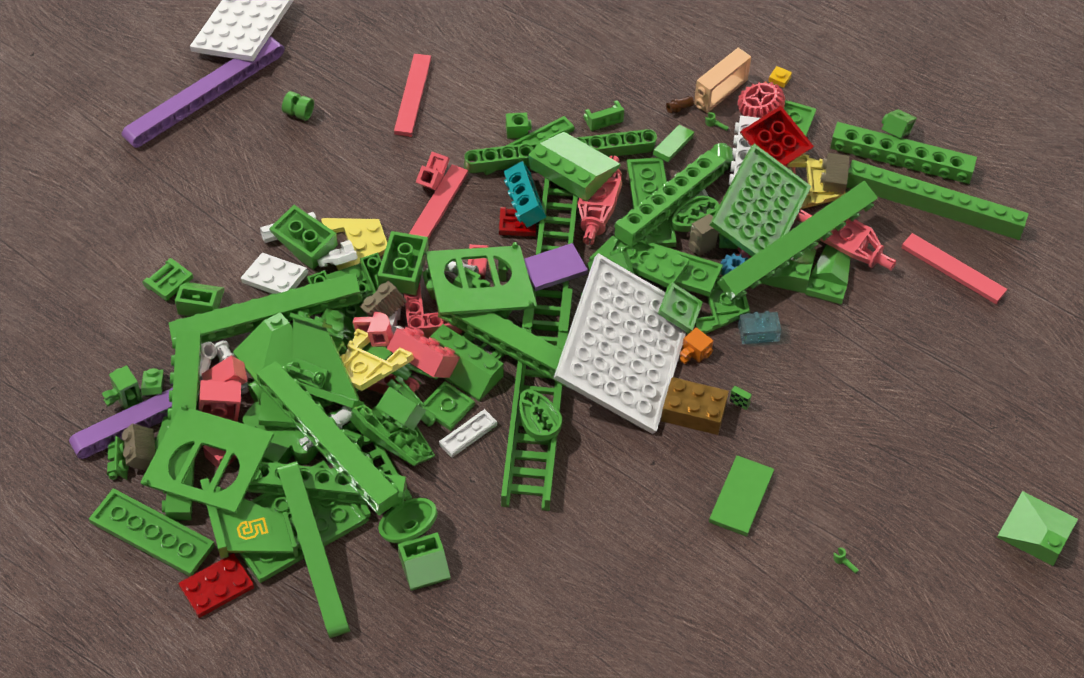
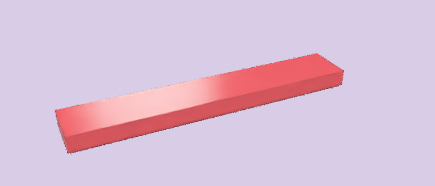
(412, 95)
(439, 201)
(954, 268)

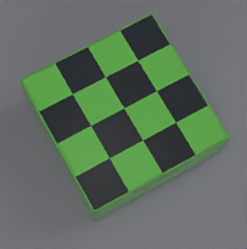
(740, 397)

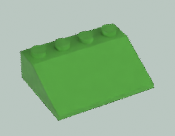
(572, 165)

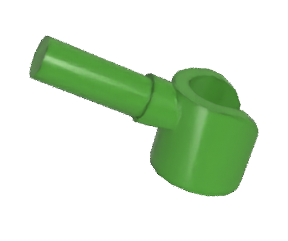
(711, 121)
(842, 559)

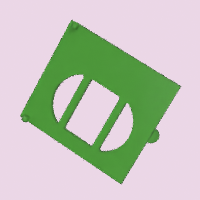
(514, 295)
(202, 428)

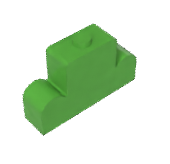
(284, 442)

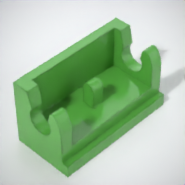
(604, 117)

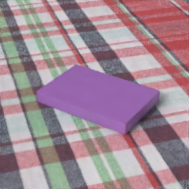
(554, 267)

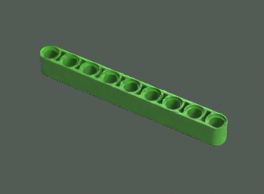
(313, 550)

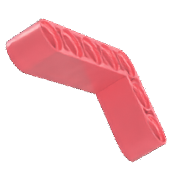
(425, 322)

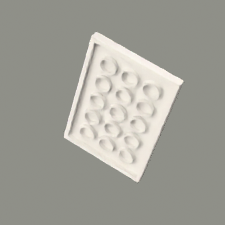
(240, 28)

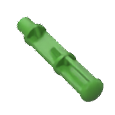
(427, 418)

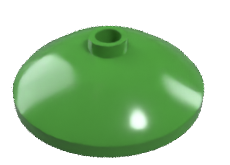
(408, 522)

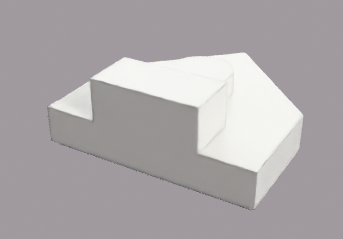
(339, 256)

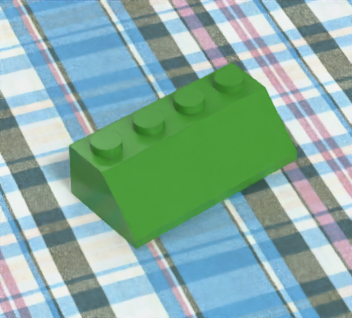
(476, 369)

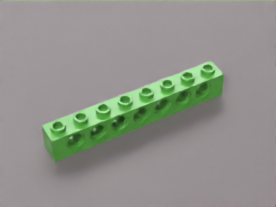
(903, 152)
(669, 198)
(330, 490)

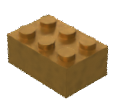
(694, 406)

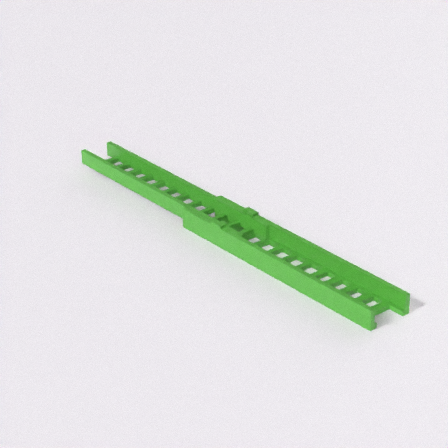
(529, 324)

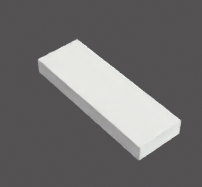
(468, 433)

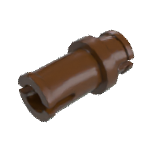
(678, 104)

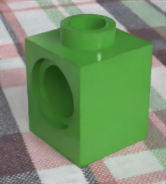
(517, 125)

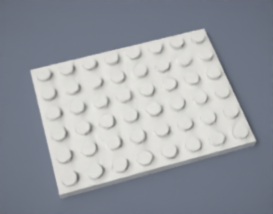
(621, 346)

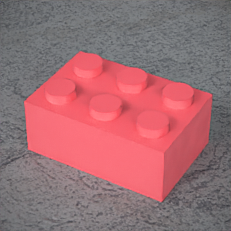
(427, 352)

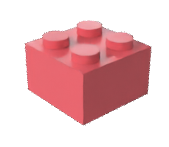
(220, 398)

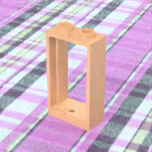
(722, 80)

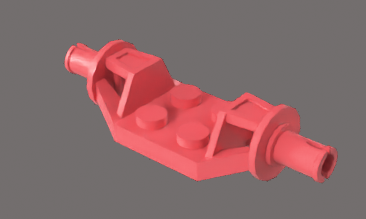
(600, 207)
(854, 241)

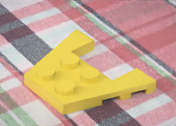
(816, 194)
(364, 234)
(367, 368)

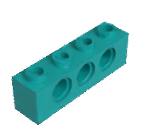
(524, 194)

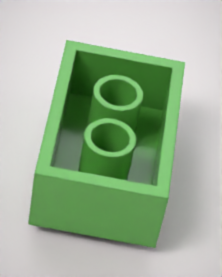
(403, 261)

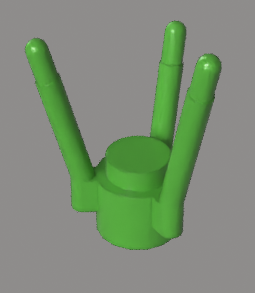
(404, 373)

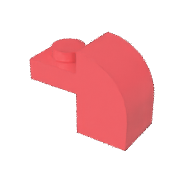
(433, 172)
(377, 327)

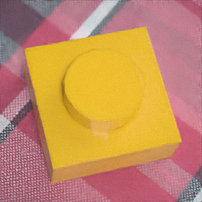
(780, 76)

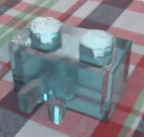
(759, 327)

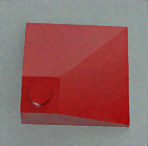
(778, 136)

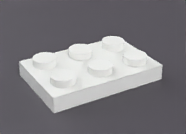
(274, 274)

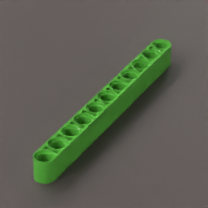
(516, 152)

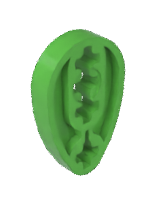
(690, 207)
(531, 421)

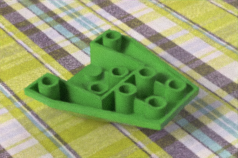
(367, 277)
(404, 443)

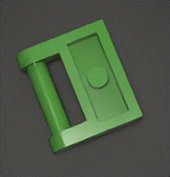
(171, 282)

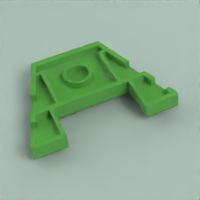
(722, 310)

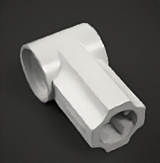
(208, 352)

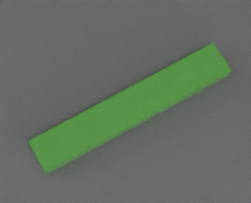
(543, 133)

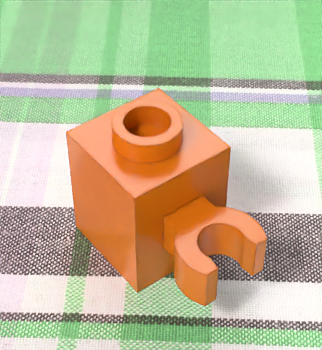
(697, 346)

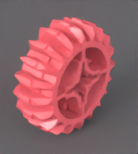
(760, 99)

